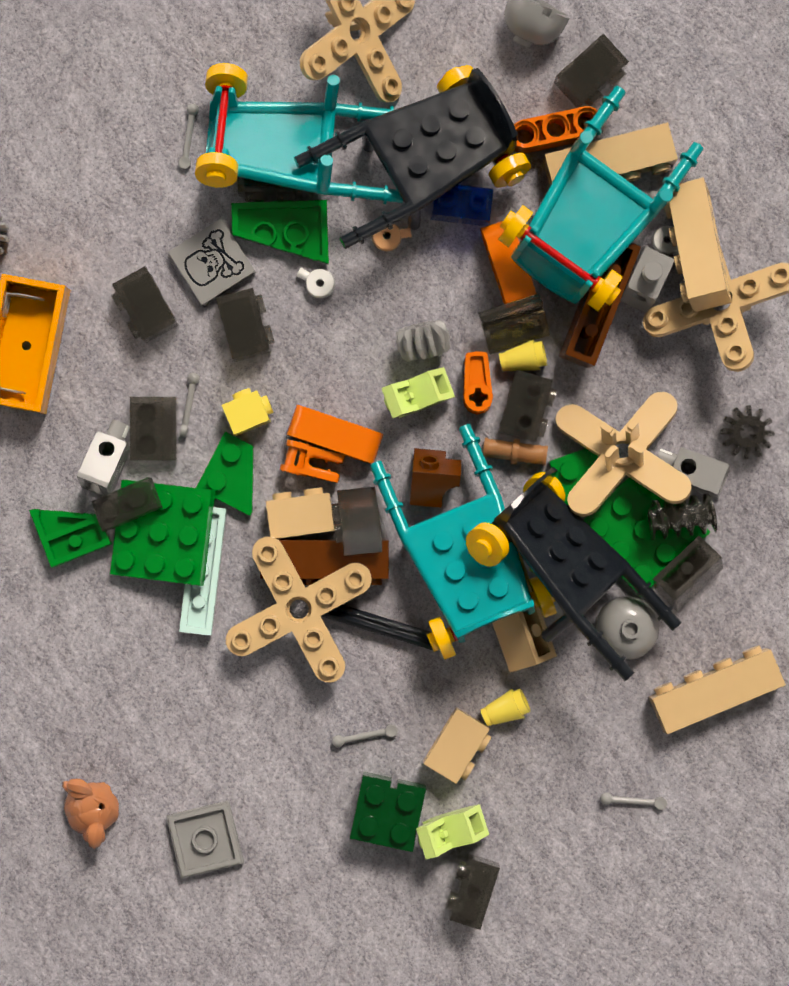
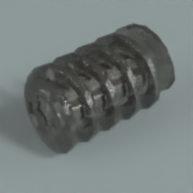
(682, 516)

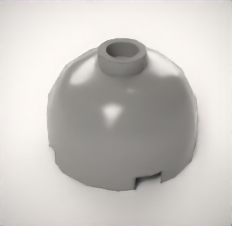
(534, 21)
(628, 626)

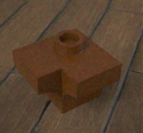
(433, 477)

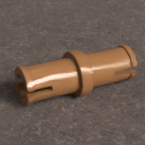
(515, 451)

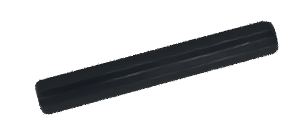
(380, 625)

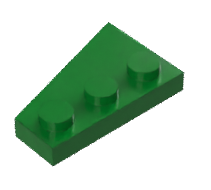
(285, 226)

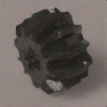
(745, 443)

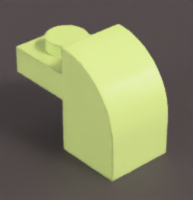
(417, 393)
(452, 830)

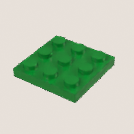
(624, 526)
(169, 541)

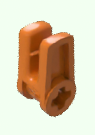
(477, 379)
(303, 467)

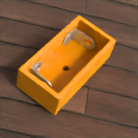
(33, 314)

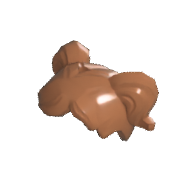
(84, 812)

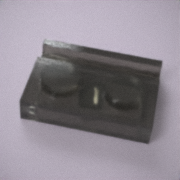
(514, 323)
(153, 428)

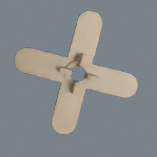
(368, 50)
(726, 324)
(609, 467)
(278, 619)

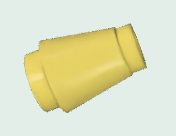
(524, 357)
(506, 708)

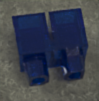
(464, 203)

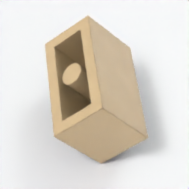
(300, 515)
(457, 745)

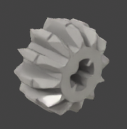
(423, 340)

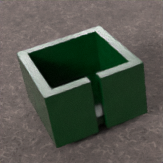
(387, 813)

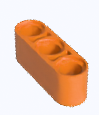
(538, 128)
(510, 278)
(334, 434)

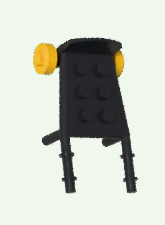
(434, 146)
(565, 557)

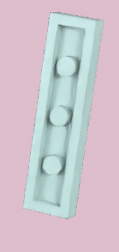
(200, 601)

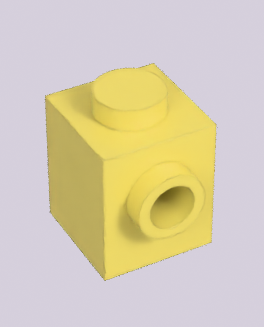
(247, 411)

